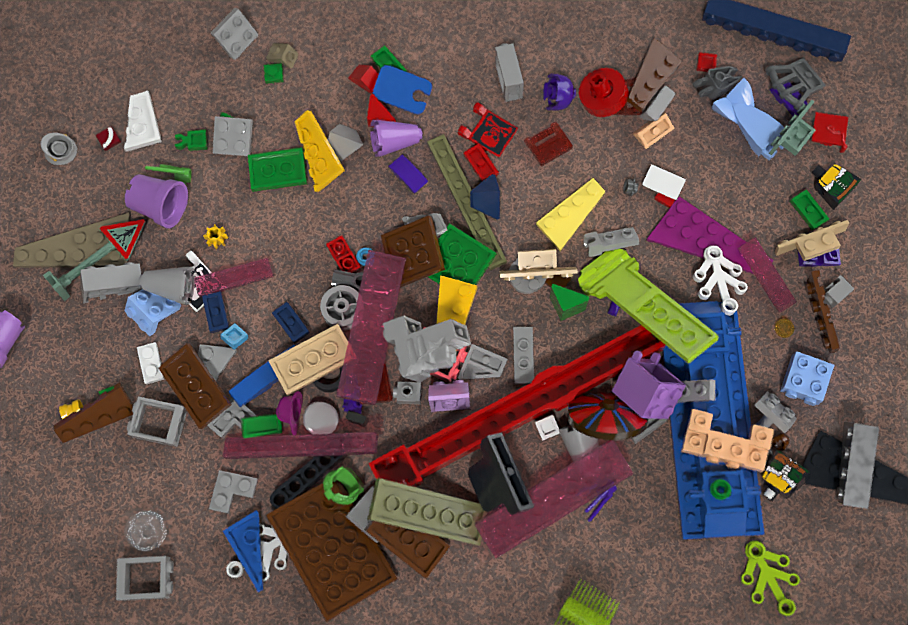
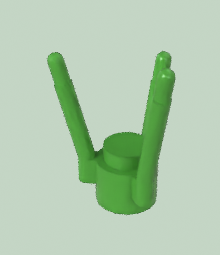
(180, 174)

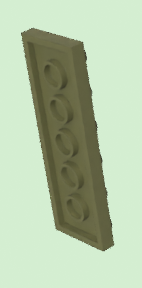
(425, 511)

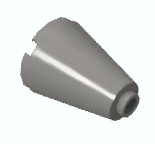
(170, 283)
(577, 443)

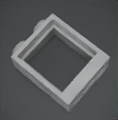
(509, 72)
(175, 427)
(123, 578)

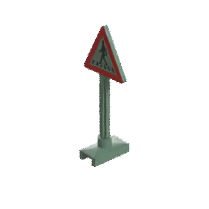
(120, 237)

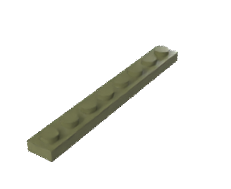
(461, 192)

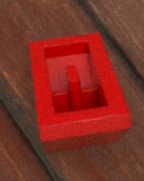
(365, 77)
(377, 111)

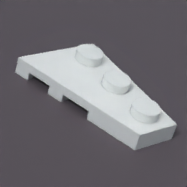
(142, 123)

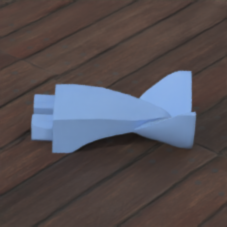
(755, 124)

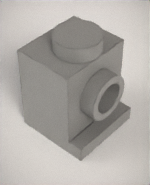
(837, 291)
(413, 397)

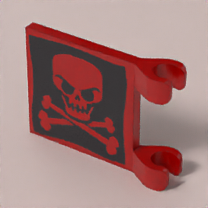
(491, 131)

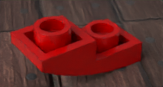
(343, 255)

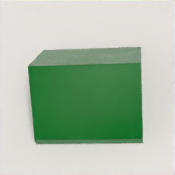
(567, 302)

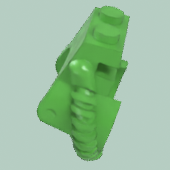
(349, 480)

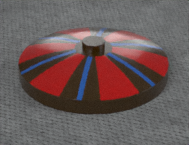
(605, 417)

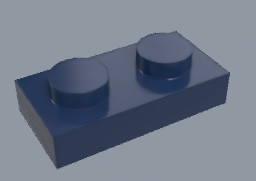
(215, 312)
(290, 322)

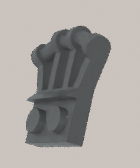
(803, 77)

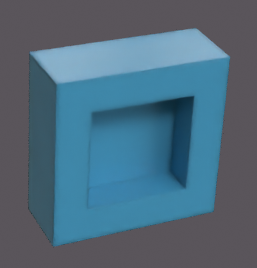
(234, 336)

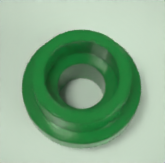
(723, 484)

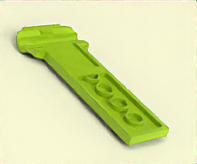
(616, 276)

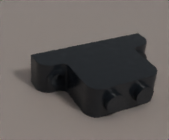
(498, 479)

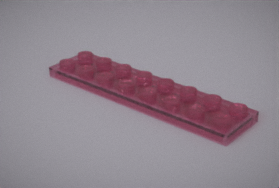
(366, 342)
(555, 498)

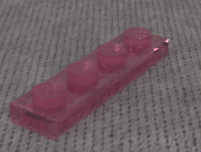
(767, 275)
(233, 277)

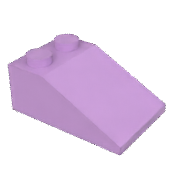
(449, 396)

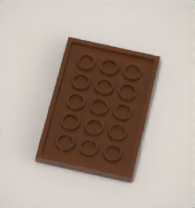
(330, 551)

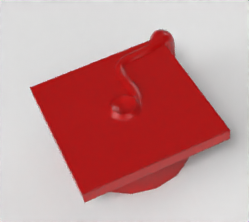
(830, 130)

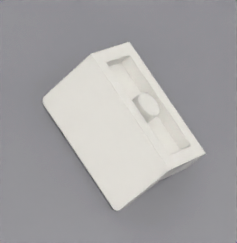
(664, 182)

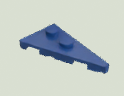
(246, 543)

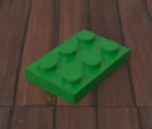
(277, 169)

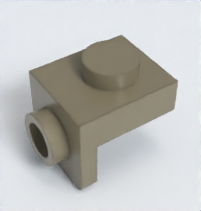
(282, 54)

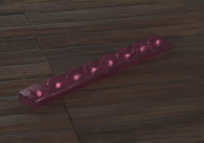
(301, 445)

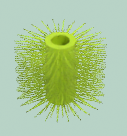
(581, 614)

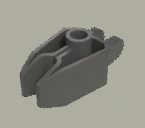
(717, 82)

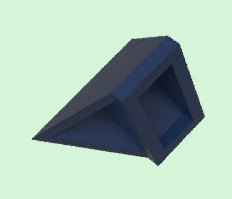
(487, 197)

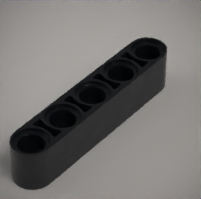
(305, 483)

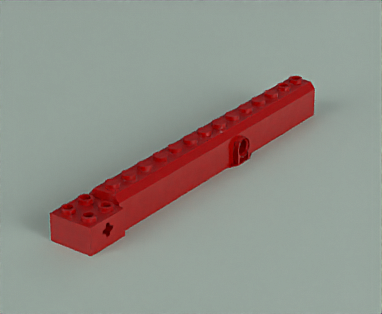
(548, 391)

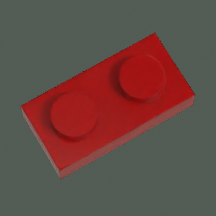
(480, 162)

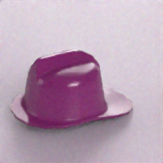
(290, 410)

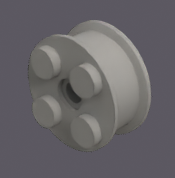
(334, 300)

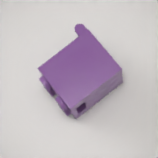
(648, 387)

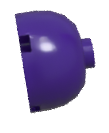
(559, 89)

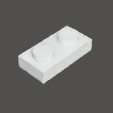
(150, 362)

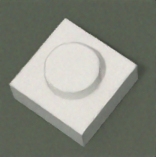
(547, 427)

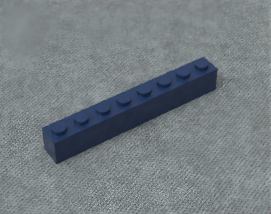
(777, 28)

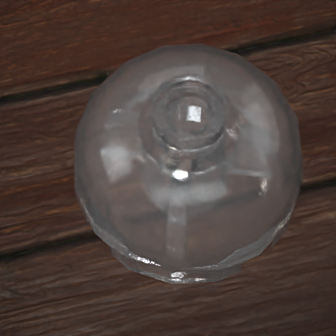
(145, 530)

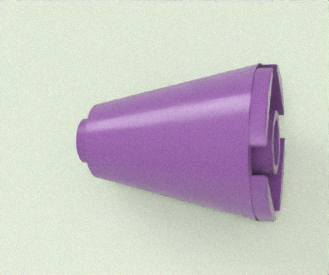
(393, 136)

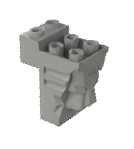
(425, 349)

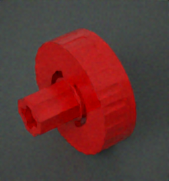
(597, 85)

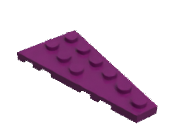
(693, 231)

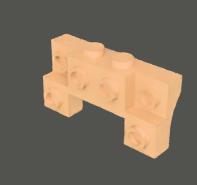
(725, 448)

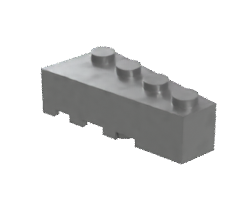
(857, 464)

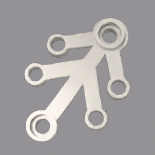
(721, 278)
(267, 551)

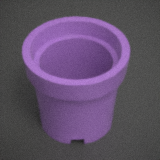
(157, 199)
(9, 332)

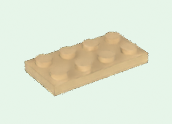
(310, 359)

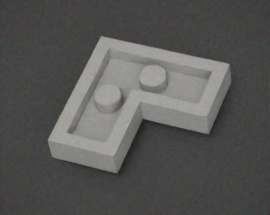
(230, 418)
(228, 485)

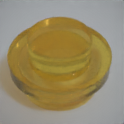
(784, 328)

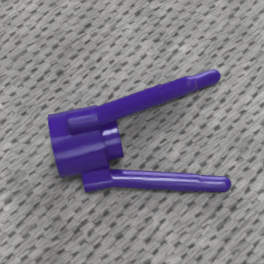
(606, 496)

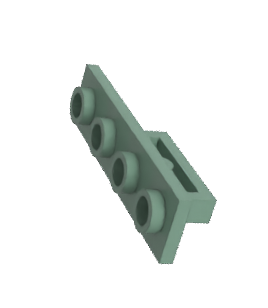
(796, 135)

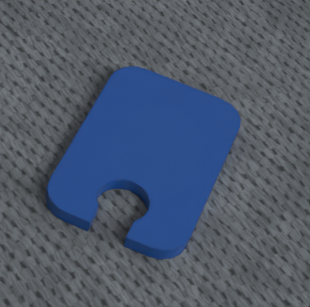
(397, 88)

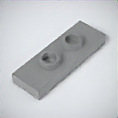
(523, 355)

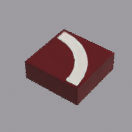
(108, 138)

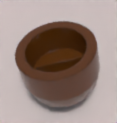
(781, 436)

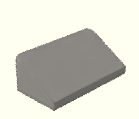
(657, 104)

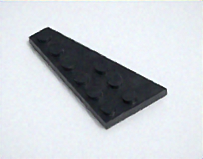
(825, 462)

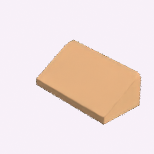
(653, 130)

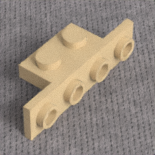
(816, 243)
(537, 263)

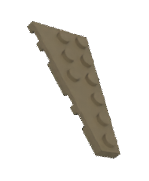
(70, 247)

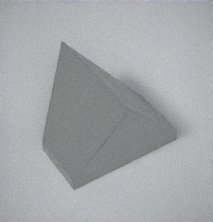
(344, 141)

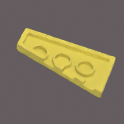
(566, 218)

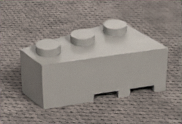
(109, 280)

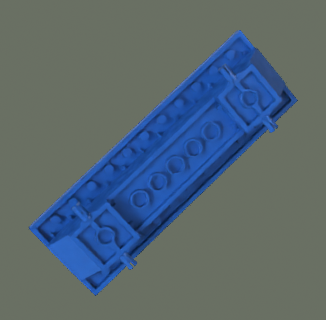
(723, 361)

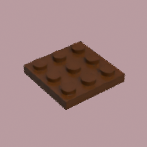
(419, 246)

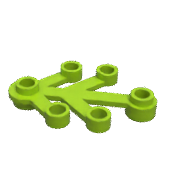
(768, 575)

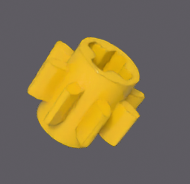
(215, 241)

